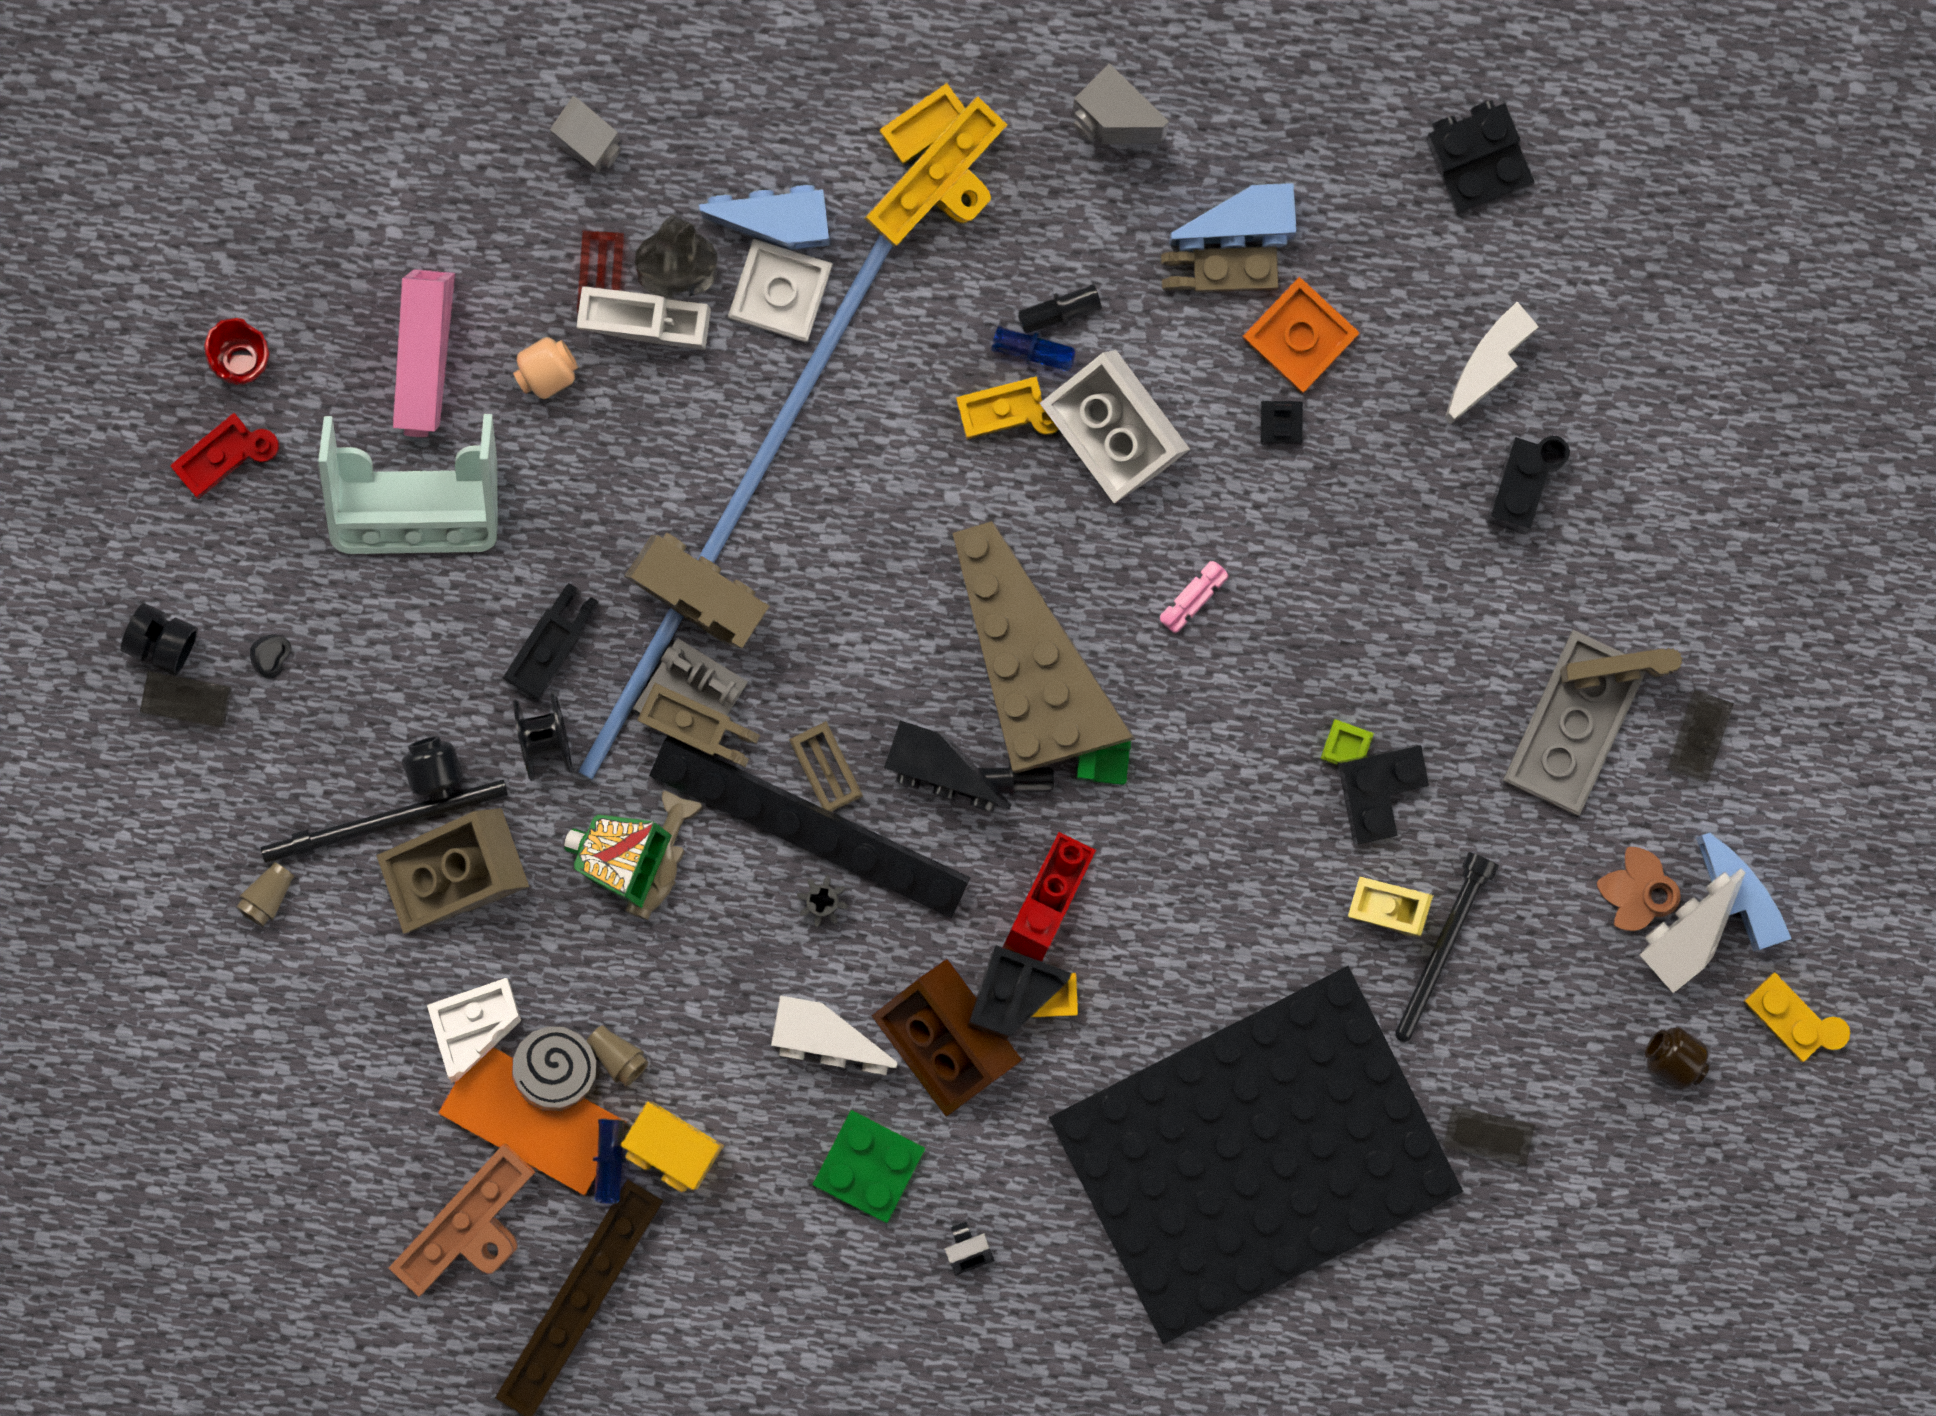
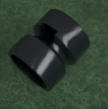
(172, 646)

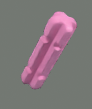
(1193, 597)

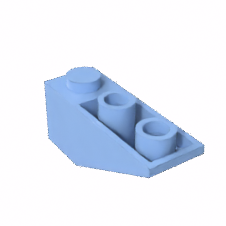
(1252, 215)
(783, 220)

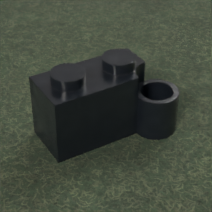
(1523, 483)

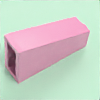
(422, 350)

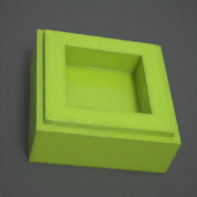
(1345, 742)

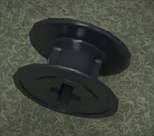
(542, 736)

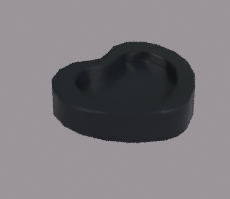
(268, 655)

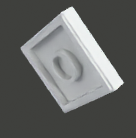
(780, 290)

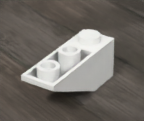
(1691, 941)
(816, 1029)

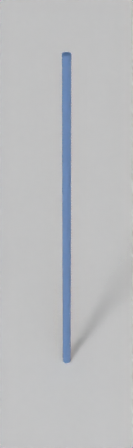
(740, 499)

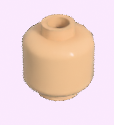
(545, 368)

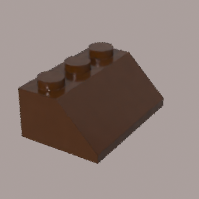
(933, 1038)

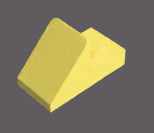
(1390, 906)

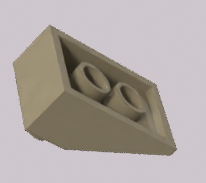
(452, 869)

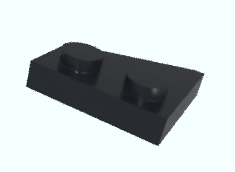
(1013, 992)

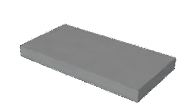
(1571, 731)

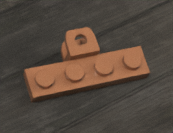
(467, 1225)

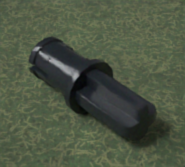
(1059, 309)
(1033, 780)

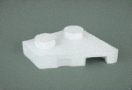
(473, 1024)

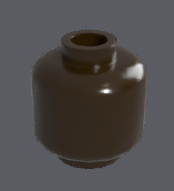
(1677, 1058)

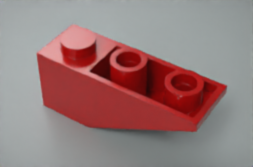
(1049, 897)

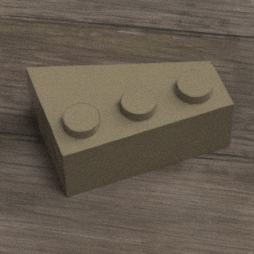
(697, 590)

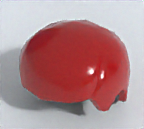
(228, 338)

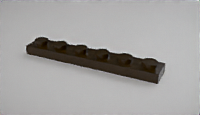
(579, 1299)

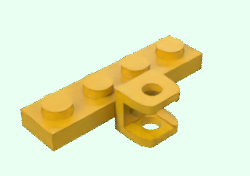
(941, 176)

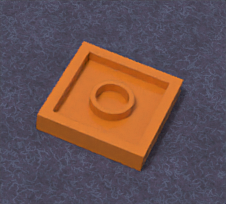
(1300, 335)

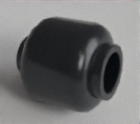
(432, 768)

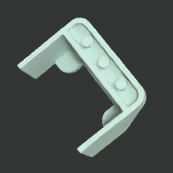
(409, 508)

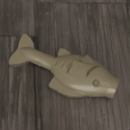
(677, 810)

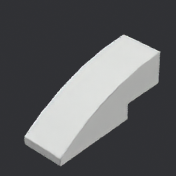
(644, 317)
(1491, 360)

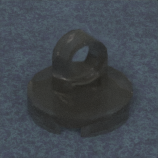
(676, 260)

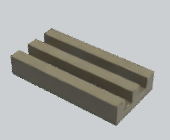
(809, 735)

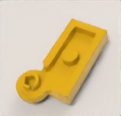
(1004, 409)
(1794, 1021)

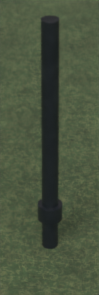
(305, 843)

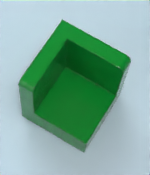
(1105, 765)

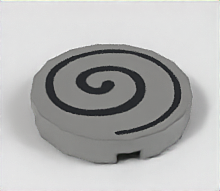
(554, 1068)

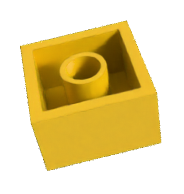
(671, 1146)

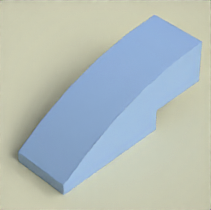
(1758, 911)

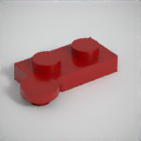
(222, 453)

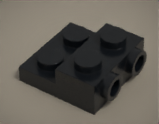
(1479, 156)

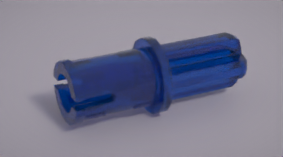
(1033, 349)
(609, 1161)

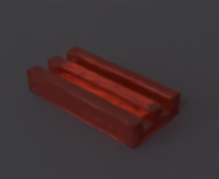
(603, 238)

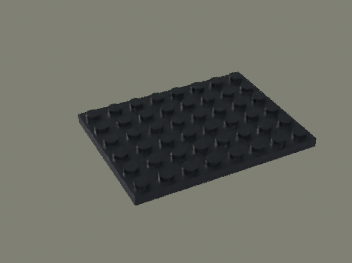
(1255, 1154)

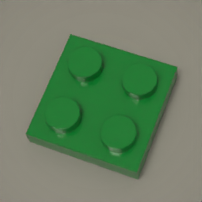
(869, 1166)

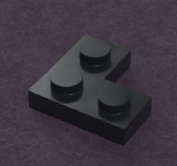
(1368, 787)

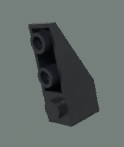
(935, 760)

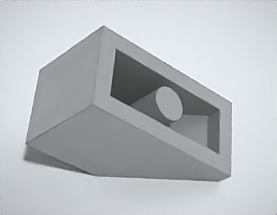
(585, 136)

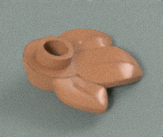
(1633, 887)

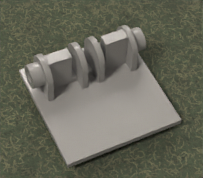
(696, 678)

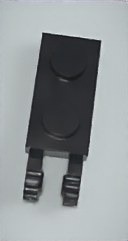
(548, 645)

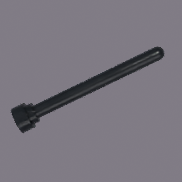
(1477, 873)

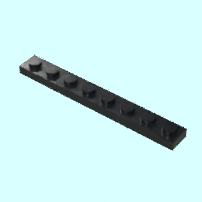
(809, 826)

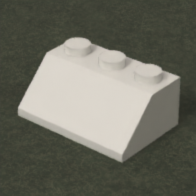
(1114, 425)

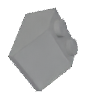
(1117, 112)

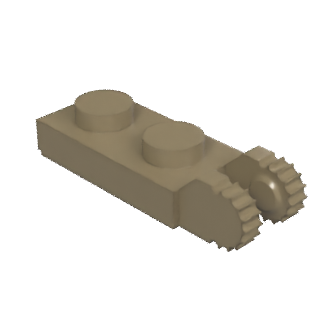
(1224, 269)
(1624, 667)
(693, 723)

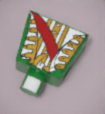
(619, 854)

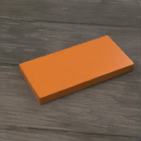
(550, 1141)

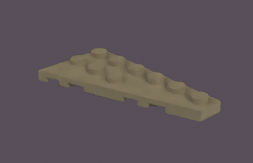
(1036, 674)

